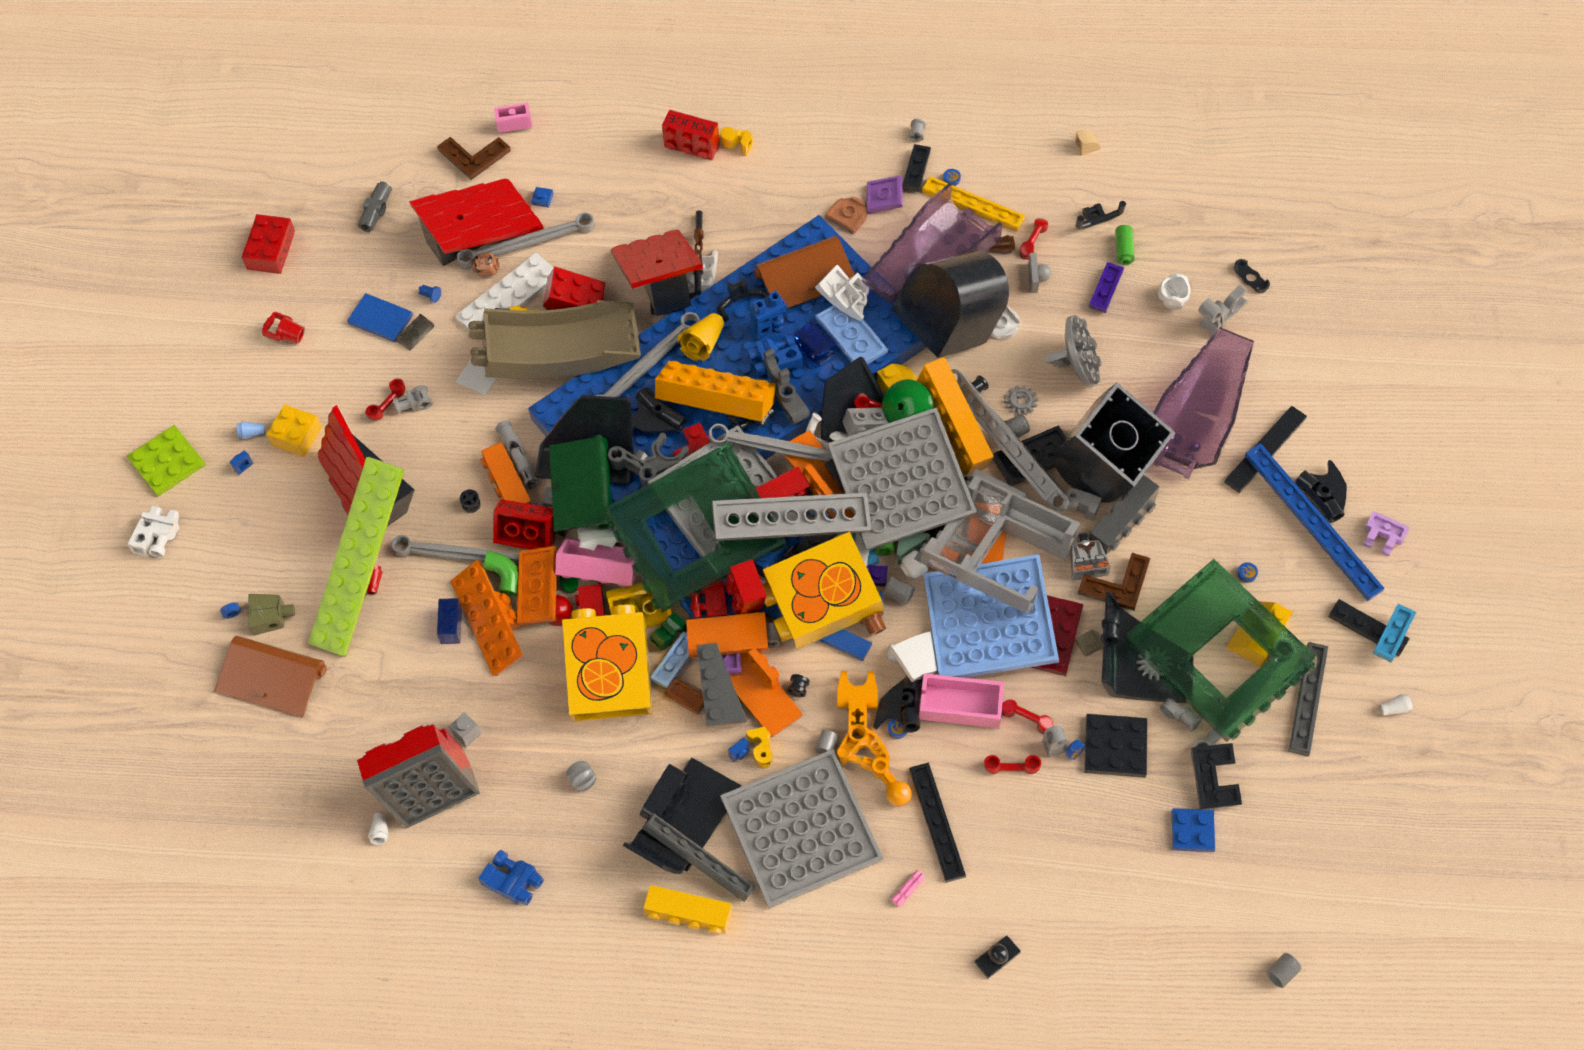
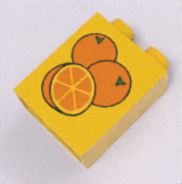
(821, 591)
(607, 664)

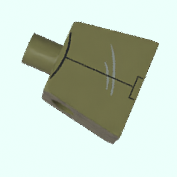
(267, 613)

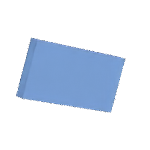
(851, 336)

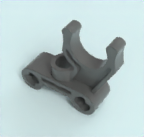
(792, 405)
(643, 464)

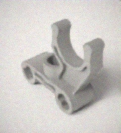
(1217, 313)

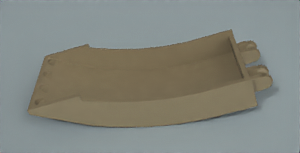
(555, 341)

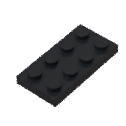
(1040, 446)

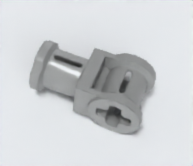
(414, 400)

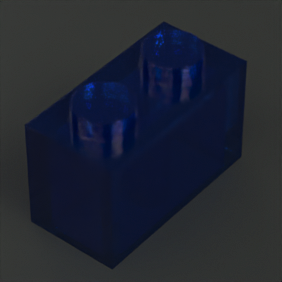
(815, 343)
(449, 621)

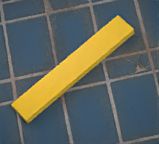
(980, 206)

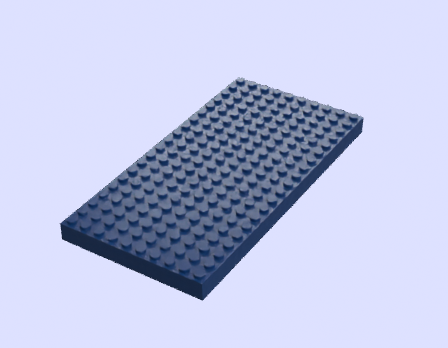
(732, 356)

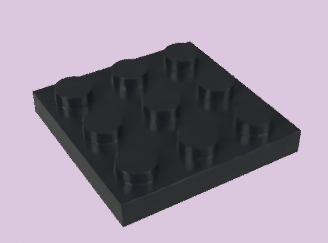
(1116, 745)

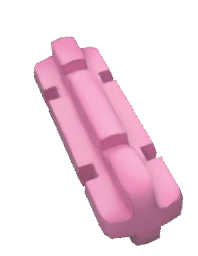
(907, 888)

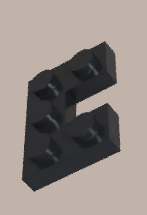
(1204, 764)

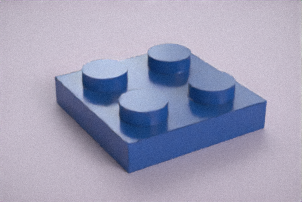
(1193, 830)

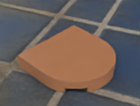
(848, 213)

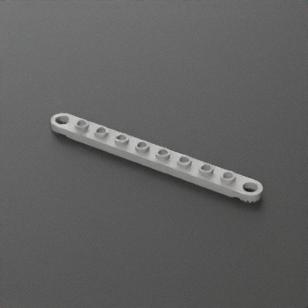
(1011, 445)

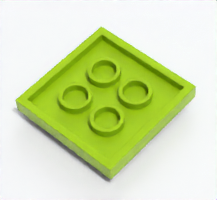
(166, 460)

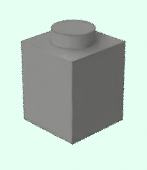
(465, 729)

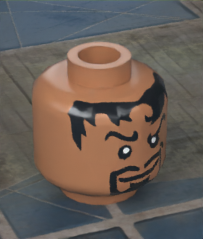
(485, 264)

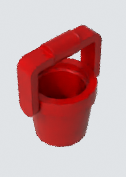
(286, 330)

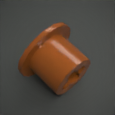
(874, 623)

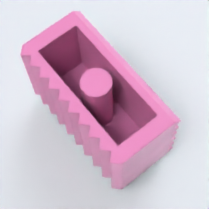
(513, 117)

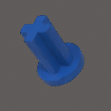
(432, 293)

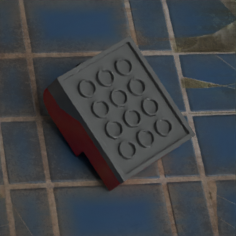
(418, 774)

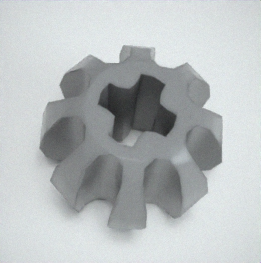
(581, 776)

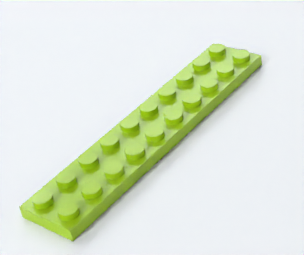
(356, 556)

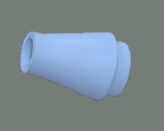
(247, 429)

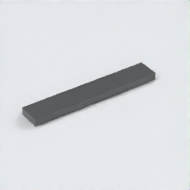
(1308, 703)
(698, 857)

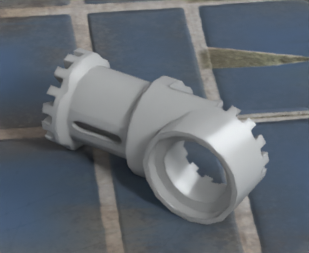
(1173, 710)

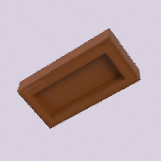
(685, 695)

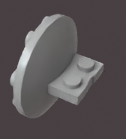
(1079, 352)

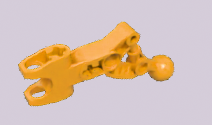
(857, 701)

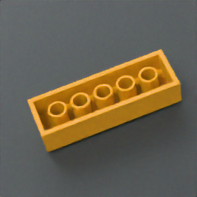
(715, 390)
(956, 417)

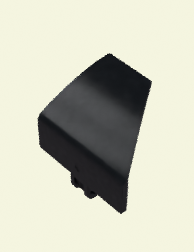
(841, 392)
(588, 418)
(1119, 664)

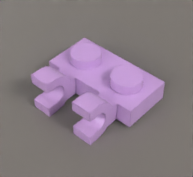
(1386, 528)

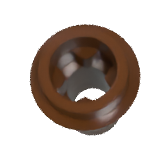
(1005, 244)

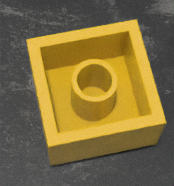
(294, 430)

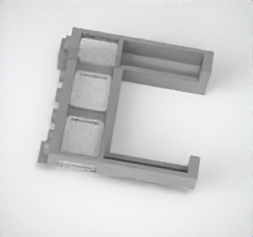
(967, 541)

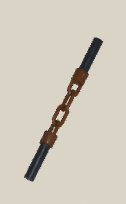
(698, 236)

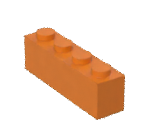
(503, 474)

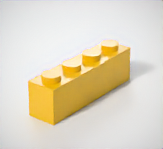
(687, 909)

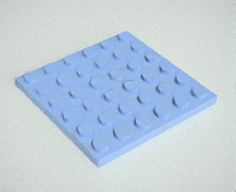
(983, 634)

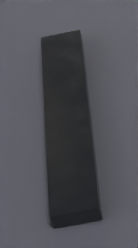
(1272, 441)
(937, 822)

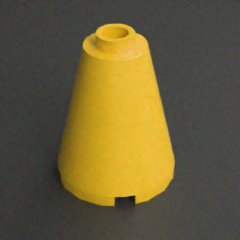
(701, 337)

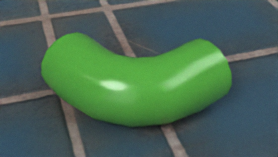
(506, 569)

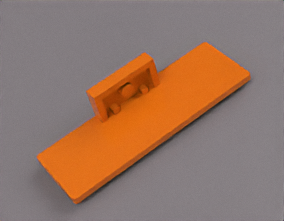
(814, 471)
(489, 617)
(762, 694)

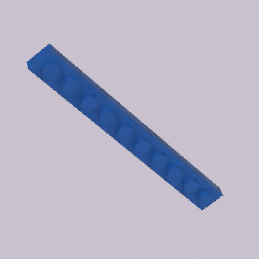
(1314, 522)

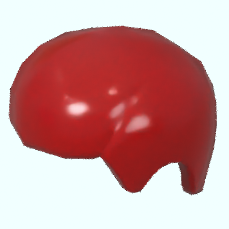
(563, 610)

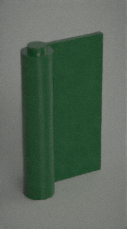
(580, 483)

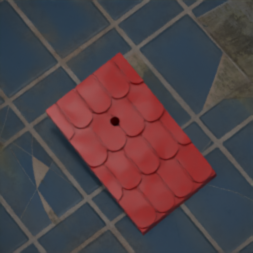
(473, 218)
(661, 267)
(344, 460)

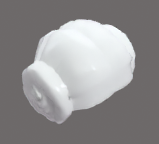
(1174, 291)

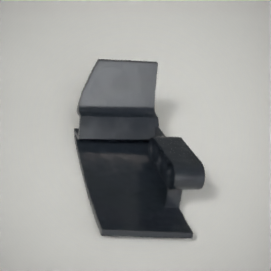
(688, 803)

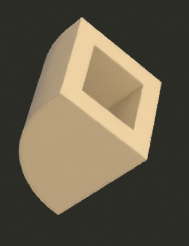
(1086, 142)

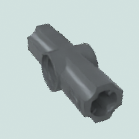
(374, 206)

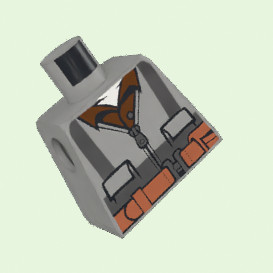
(1088, 558)

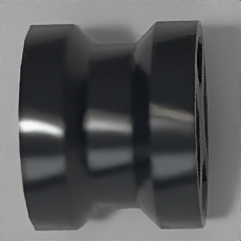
(470, 496)
(798, 685)

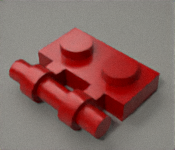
(714, 602)

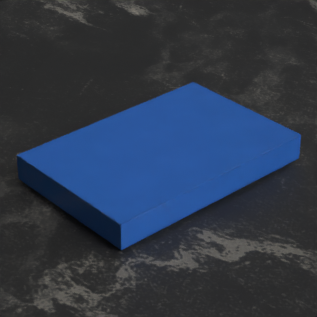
(380, 317)

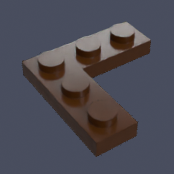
(475, 164)
(1125, 594)

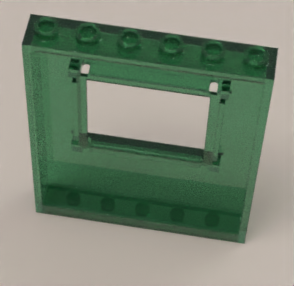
(707, 479)
(1193, 619)

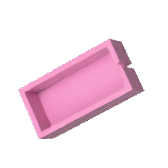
(601, 565)
(961, 701)

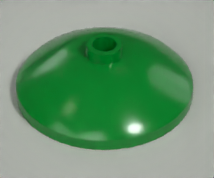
(911, 394)

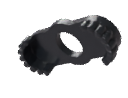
(1242, 269)

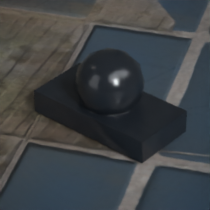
(997, 956)

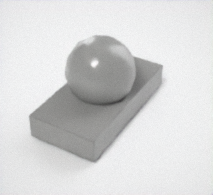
(1037, 272)

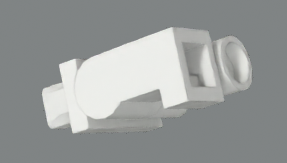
(152, 526)

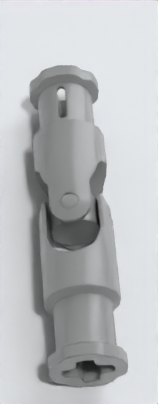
(521, 463)

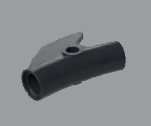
(655, 415)
(1326, 491)
(901, 705)

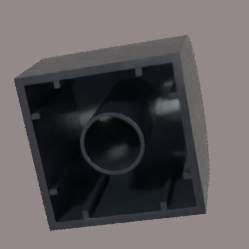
(954, 301)
(1111, 445)

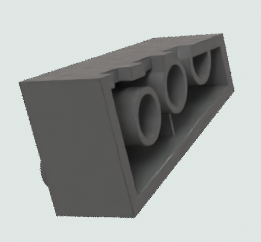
(1125, 514)
(718, 691)

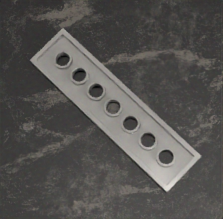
(785, 528)

